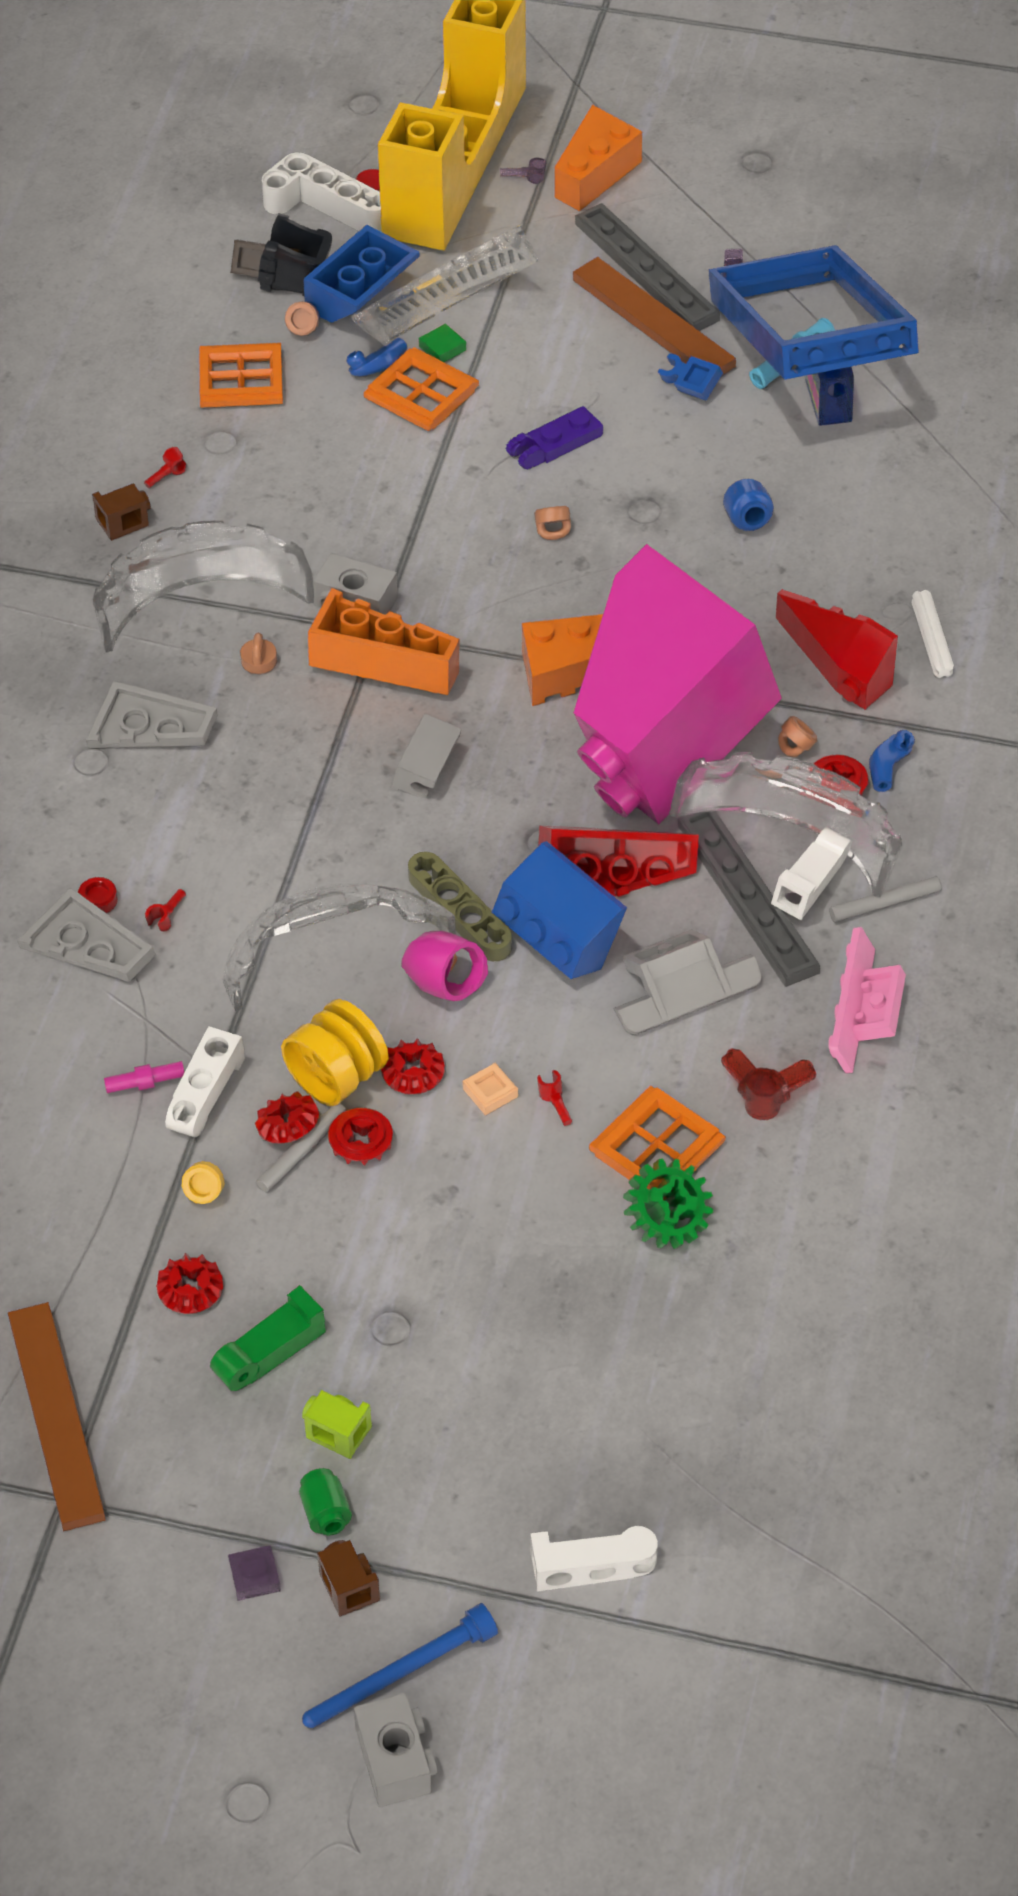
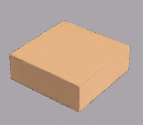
(490, 1089)

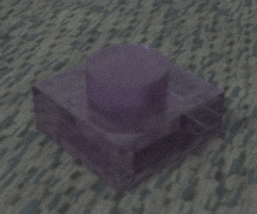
(254, 1573)

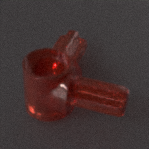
(765, 1087)

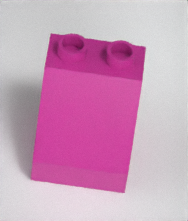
(667, 684)

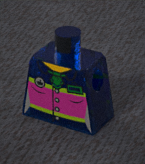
(830, 408)

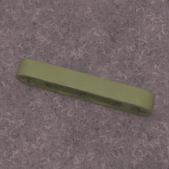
(463, 903)

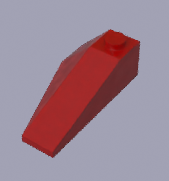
(848, 651)

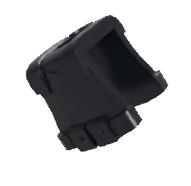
(285, 268)

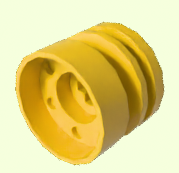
(334, 1052)

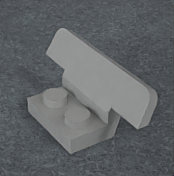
(681, 979)

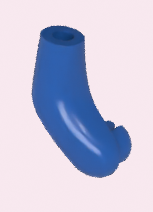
(378, 360)
(886, 755)

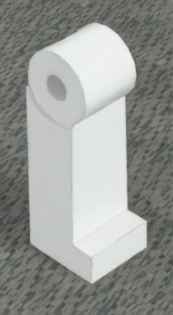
(811, 872)
(204, 1081)
(592, 1559)

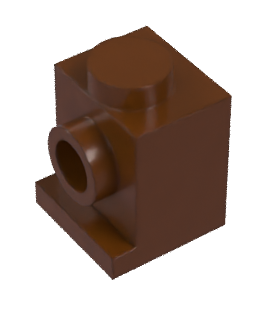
(121, 511)
(347, 1577)

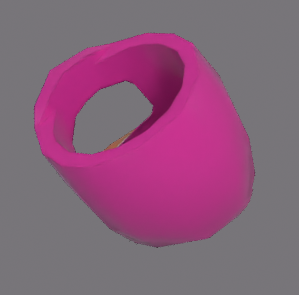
(433, 957)

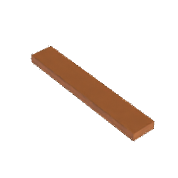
(650, 315)
(56, 1417)

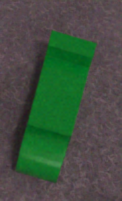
(270, 1341)

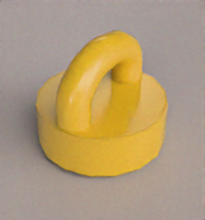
(202, 1182)

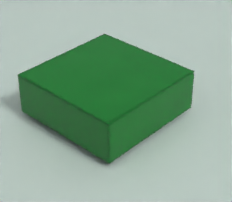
(442, 343)

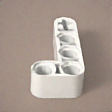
(321, 187)

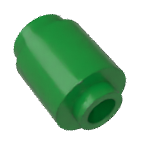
(324, 1502)

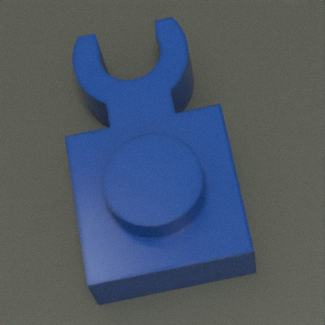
(694, 377)

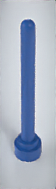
(475, 1626)

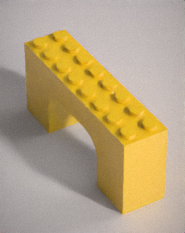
(439, 154)

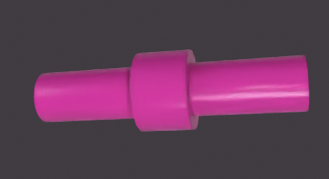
(144, 1077)

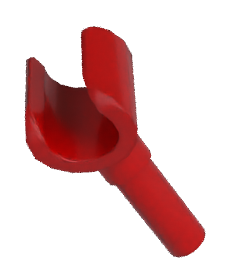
(173, 464)
(164, 911)
(553, 1093)

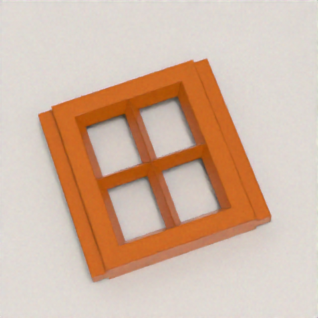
(242, 395)
(405, 407)
(635, 1115)

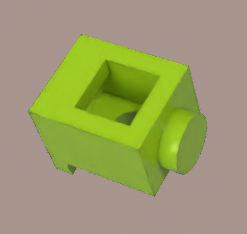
(336, 1422)

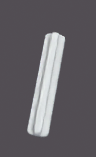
(932, 633)

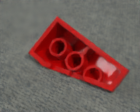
(625, 858)

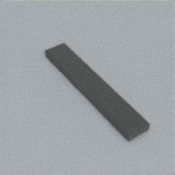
(646, 266)
(750, 898)

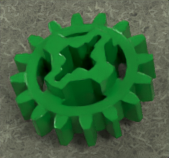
(653, 1212)

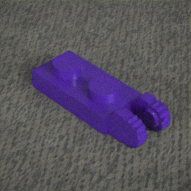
(555, 438)

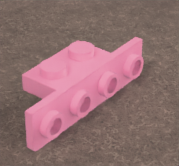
(867, 1001)

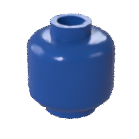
(748, 504)

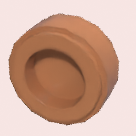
(302, 318)
(553, 515)
(258, 655)
(799, 733)

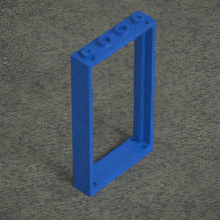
(823, 350)

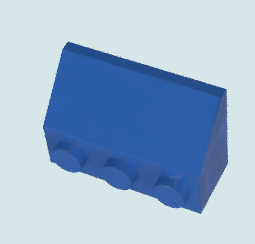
(356, 273)
(560, 911)

